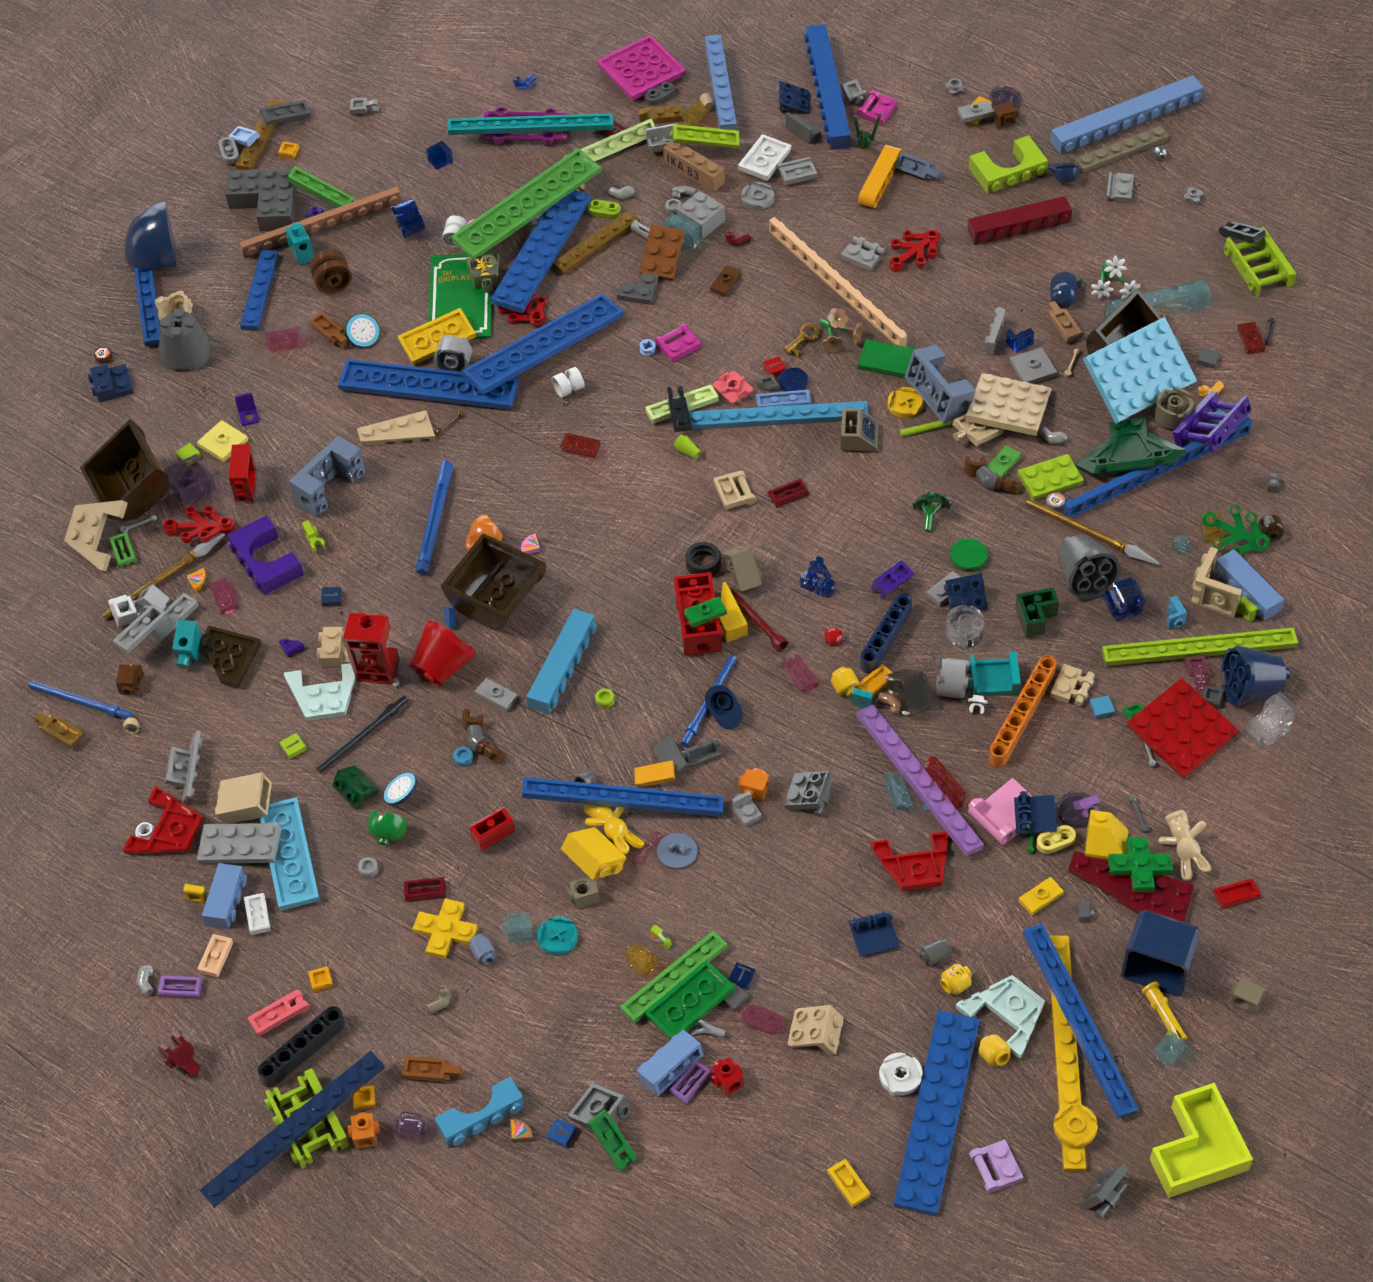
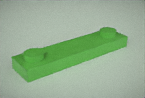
(318, 188)

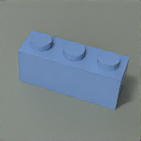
(224, 896)
(670, 1062)

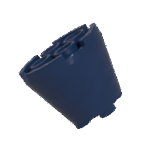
(1252, 675)

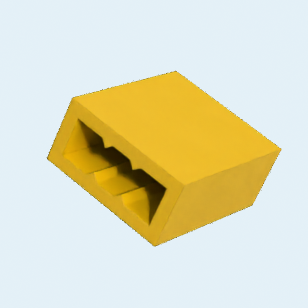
(593, 853)

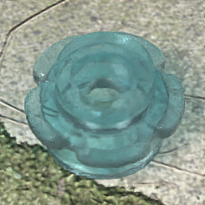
(1180, 543)

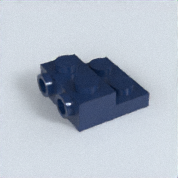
(110, 382)

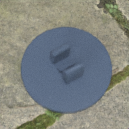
(677, 851)

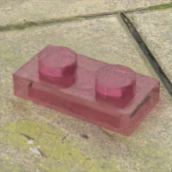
(283, 338)
(224, 596)

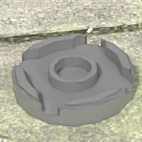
(757, 196)

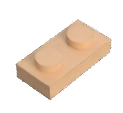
(215, 955)

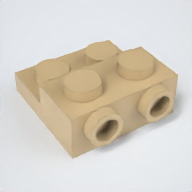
(332, 649)

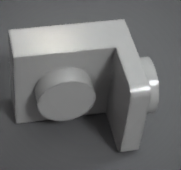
(746, 809)

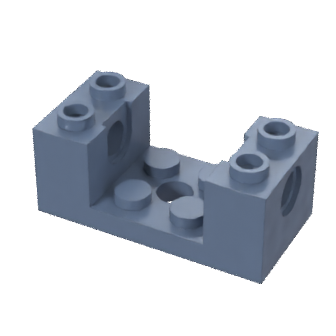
(944, 399)
(336, 458)

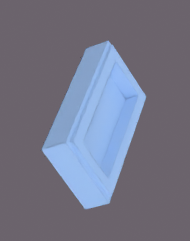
(244, 136)

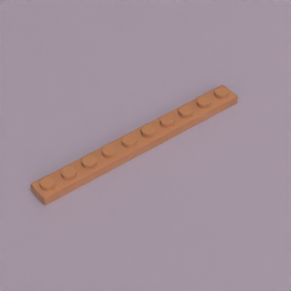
(323, 220)

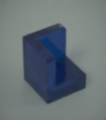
(439, 155)

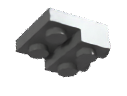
(598, 1099)

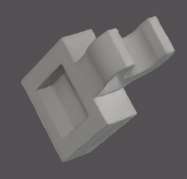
(361, 105)

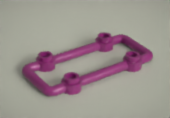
(547, 138)

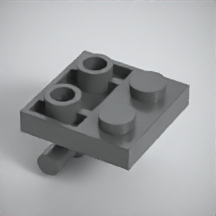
(809, 791)
(1104, 1190)

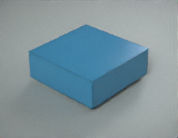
(1102, 707)

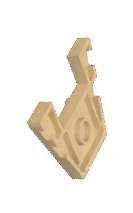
(87, 526)

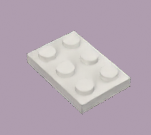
(764, 157)

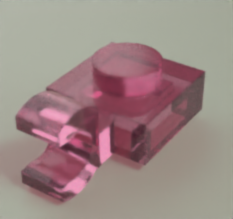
(1197, 668)

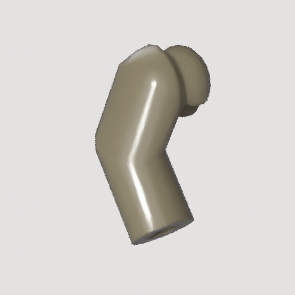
(442, 1001)

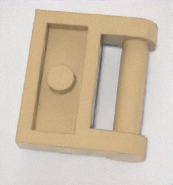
(729, 493)

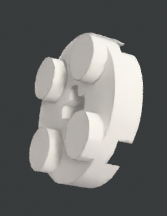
(894, 1084)

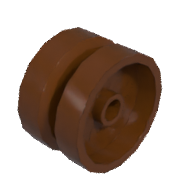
(330, 271)

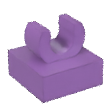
(1086, 803)

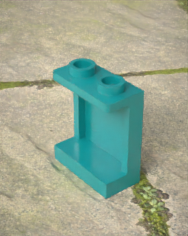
(994, 676)

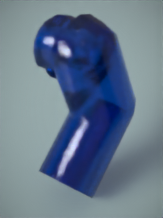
(518, 83)

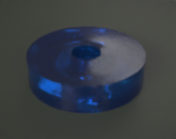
(790, 374)

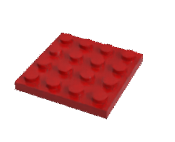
(1182, 728)

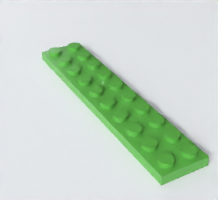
(526, 203)

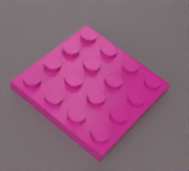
(641, 67)

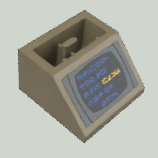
(858, 430)

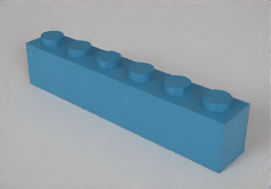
(561, 661)

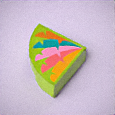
(658, 938)

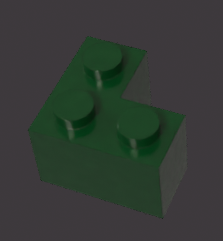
(1034, 608)

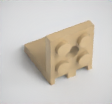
(1207, 590)

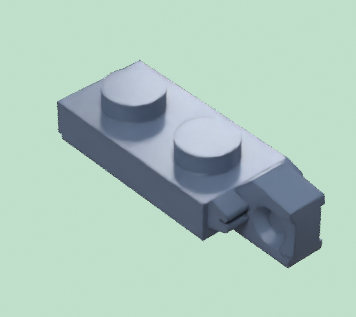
(917, 166)

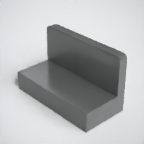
(802, 128)

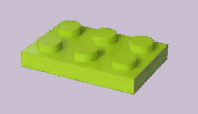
(1050, 477)

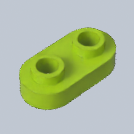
(604, 209)

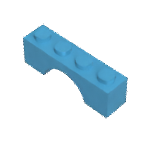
(457, 1126)

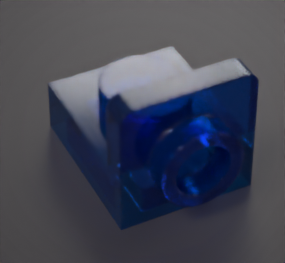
(1021, 340)

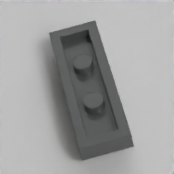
(285, 112)

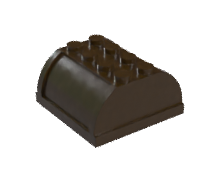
(1124, 320)
(126, 472)
(492, 581)

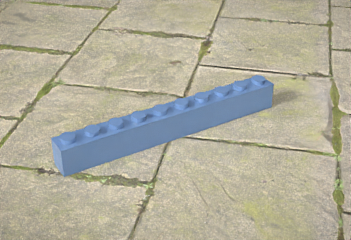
(1126, 114)

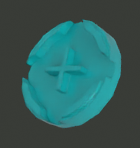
(557, 936)

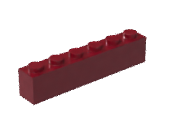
(1019, 220)

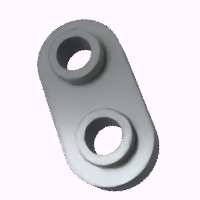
(228, 150)

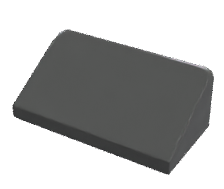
(668, 751)

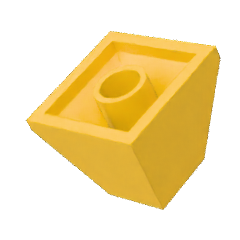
(1105, 835)

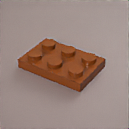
(662, 251)

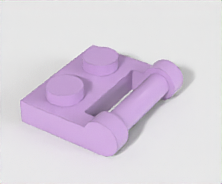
(1002, 1163)

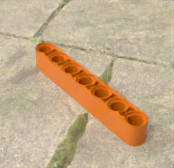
(1036, 687)

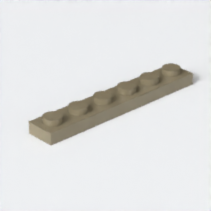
(1121, 149)

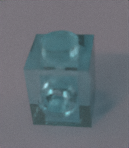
(517, 927)
(1170, 1048)

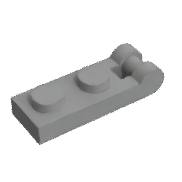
(995, 331)

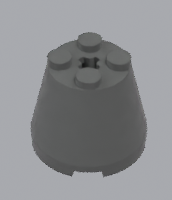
(183, 342)
(1087, 567)

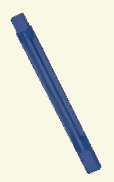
(434, 518)

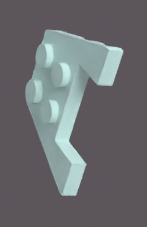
(324, 699)
(1013, 1004)

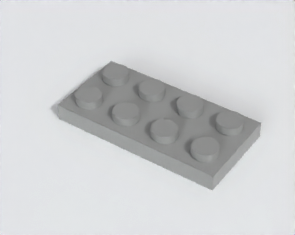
(239, 843)

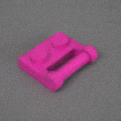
(884, 106)
(679, 347)

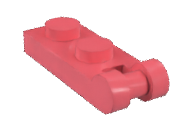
(278, 1012)

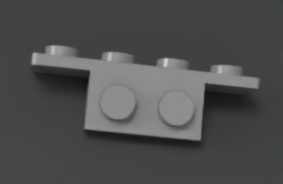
(182, 767)

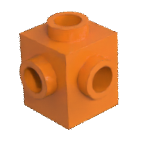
(363, 1130)

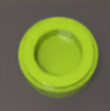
(604, 698)

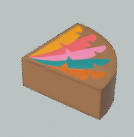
(520, 1131)

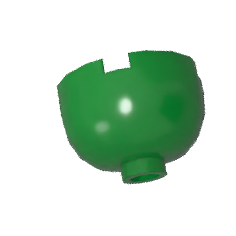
(386, 827)

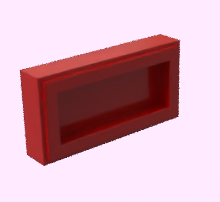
(1237, 893)

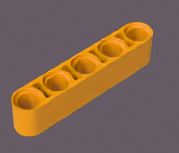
(879, 177)

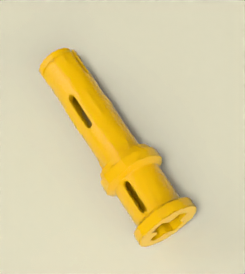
(1160, 1004)

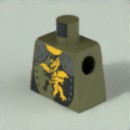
(484, 271)

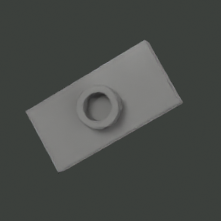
(975, 111)
(496, 694)

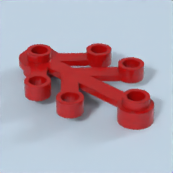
(929, 238)
(535, 317)
(221, 525)

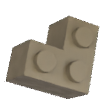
(742, 565)

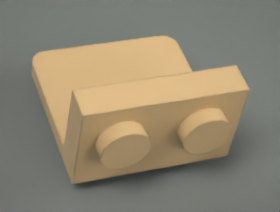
(816, 1027)

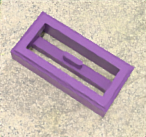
(180, 990)
(680, 1095)

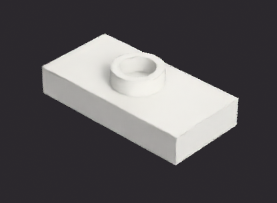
(257, 914)

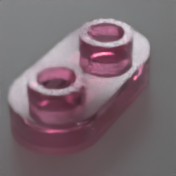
(761, 1019)

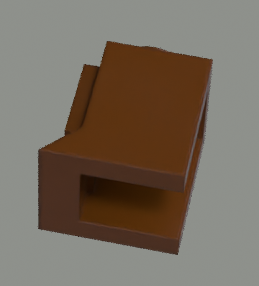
(1005, 114)
(129, 678)

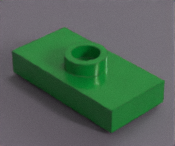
(705, 612)

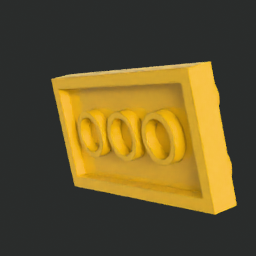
(423, 340)

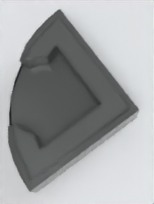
(768, 383)

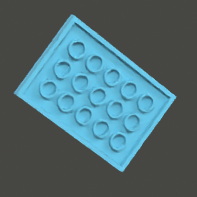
(1138, 369)

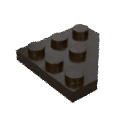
(230, 654)

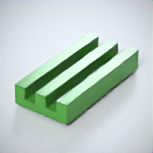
(126, 560)

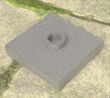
(1033, 366)

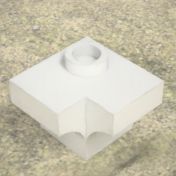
(124, 610)

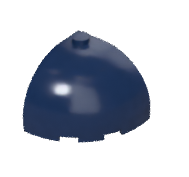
(151, 239)

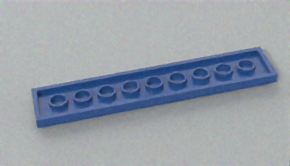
(540, 252)
(542, 343)
(422, 384)
(936, 1113)

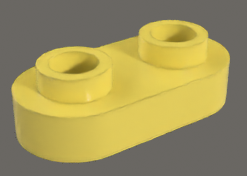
(1055, 839)

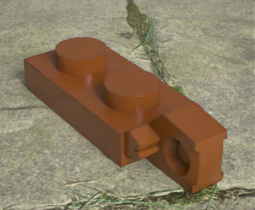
(329, 330)
(430, 1069)

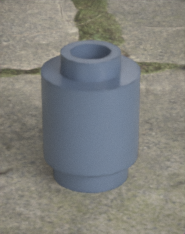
(482, 949)

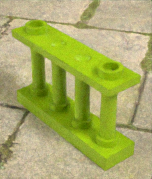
(1271, 252)

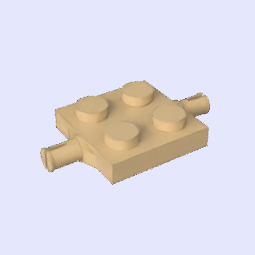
(973, 431)

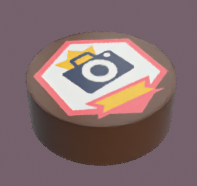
(102, 354)

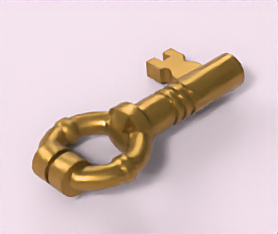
(792, 347)

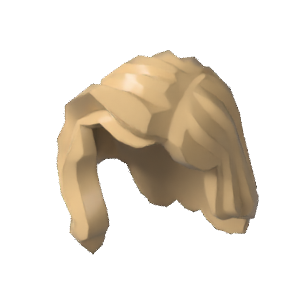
(175, 301)

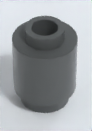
(935, 952)

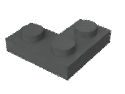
(640, 293)

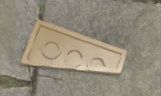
(408, 427)

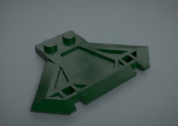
(1130, 449)

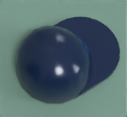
(1065, 172)
(1063, 289)

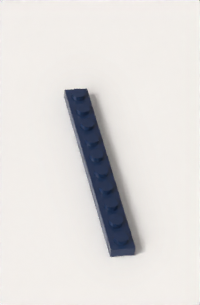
(291, 1129)

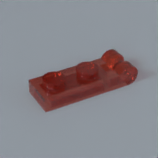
(945, 782)

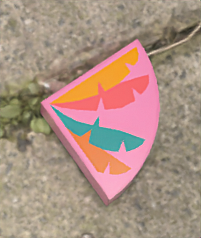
(530, 545)

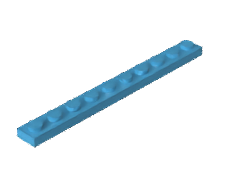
(772, 415)

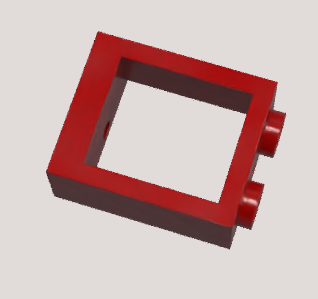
(242, 472)

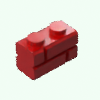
(492, 829)

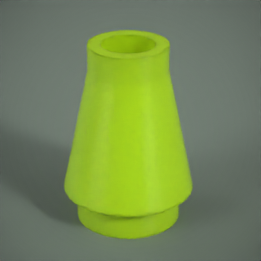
(686, 446)

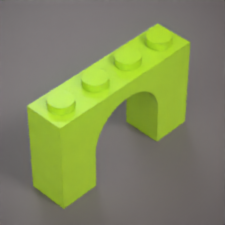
(995, 178)

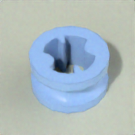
(644, 344)

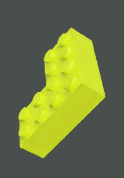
(1210, 1145)

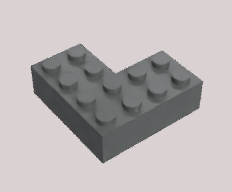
(265, 191)

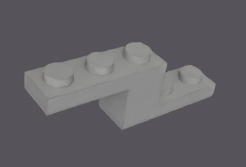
(155, 623)

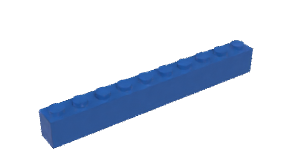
(827, 87)

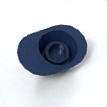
(724, 706)

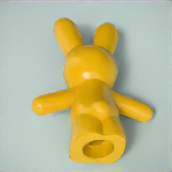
(613, 826)

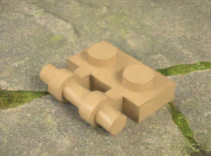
(1066, 683)

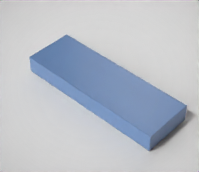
(788, 398)

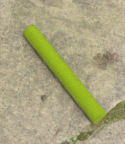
(922, 428)

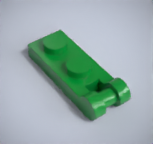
(611, 1140)

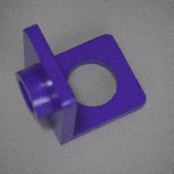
(246, 405)

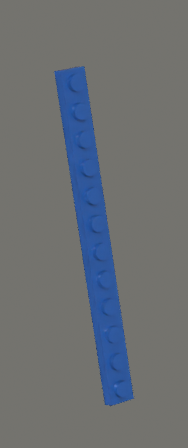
(1140, 476)

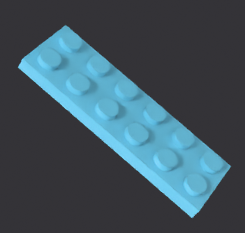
(293, 867)

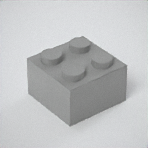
(703, 211)

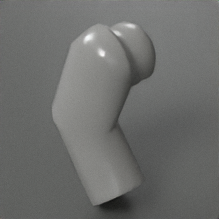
(142, 979)

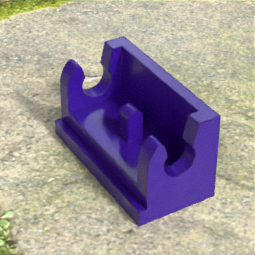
(892, 579)

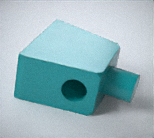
(295, 237)
(187, 643)

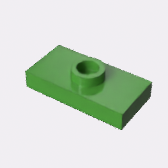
(1004, 461)

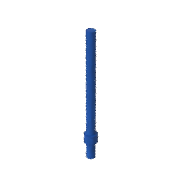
(112, 710)
(693, 728)

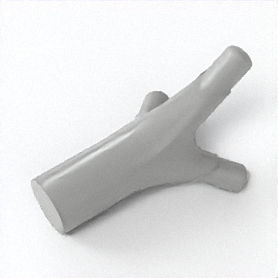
(709, 1029)

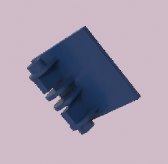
(793, 97)
(966, 591)
(1035, 813)
(874, 933)

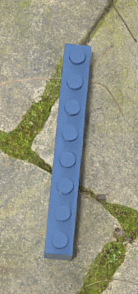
(720, 83)

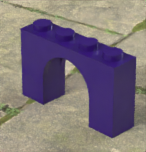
(265, 575)

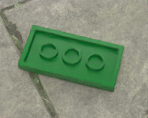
(689, 1000)

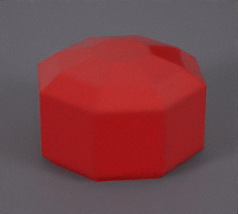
(833, 636)

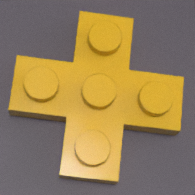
(444, 928)

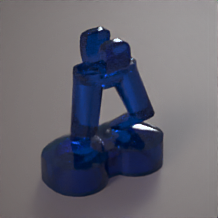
(810, 581)

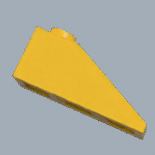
(733, 623)

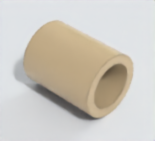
(707, 101)

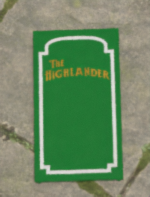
(454, 289)

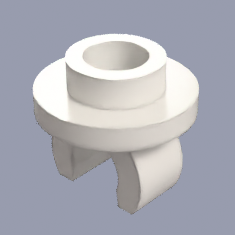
(977, 700)

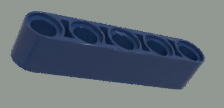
(886, 633)

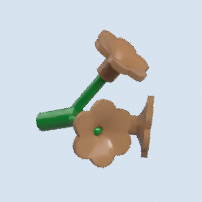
(837, 320)

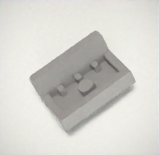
(658, 137)

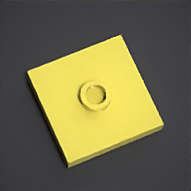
(220, 440)

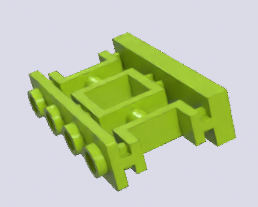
(316, 1141)

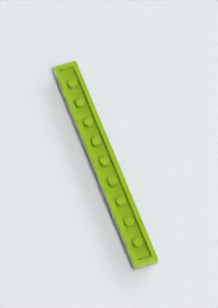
(1197, 646)

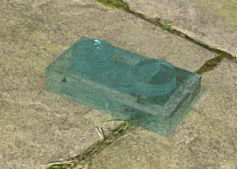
(898, 791)

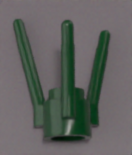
(864, 137)

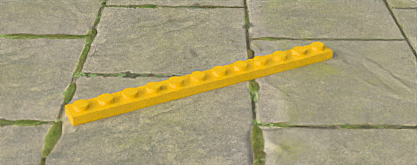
(1066, 1062)

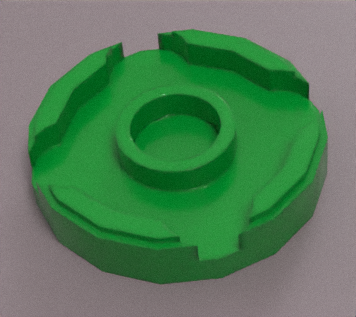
(968, 554)

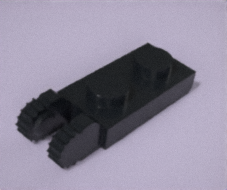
(1242, 231)
(679, 410)

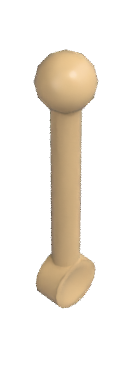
(1068, 373)

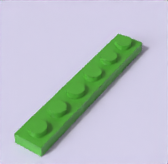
(704, 950)

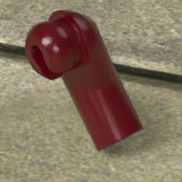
(737, 240)

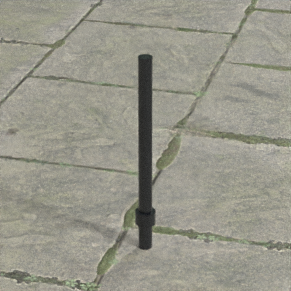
(390, 710)

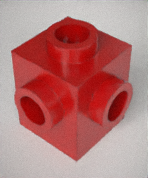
(727, 1076)

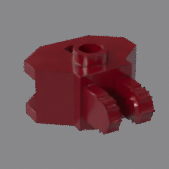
(181, 1056)

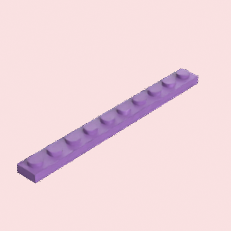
(920, 780)

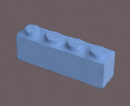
(1241, 575)

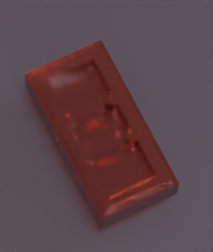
(1250, 337)

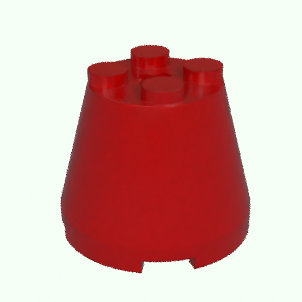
(439, 654)

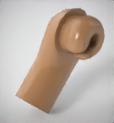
(891, 700)

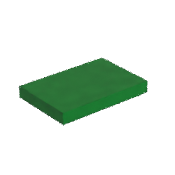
(885, 358)

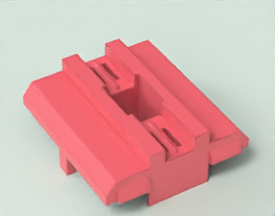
(739, 390)

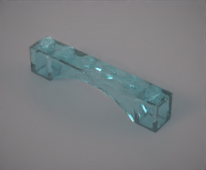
(1188, 295)

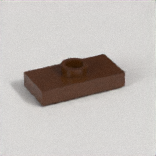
(725, 280)

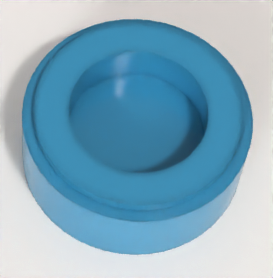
(463, 756)

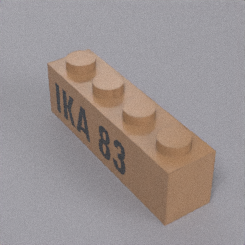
(694, 165)

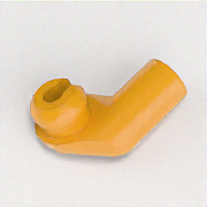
(1204, 391)

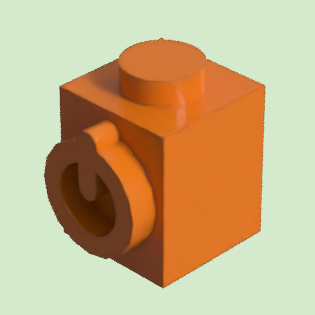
(756, 782)

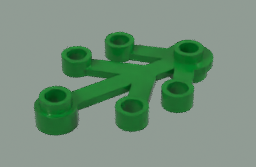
(1239, 532)

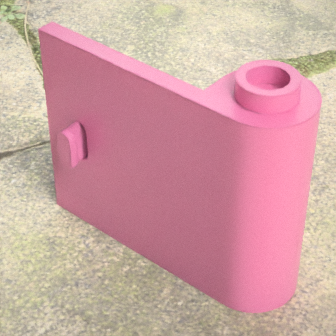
(998, 811)

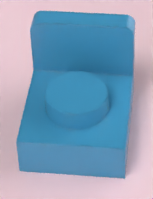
(1176, 612)

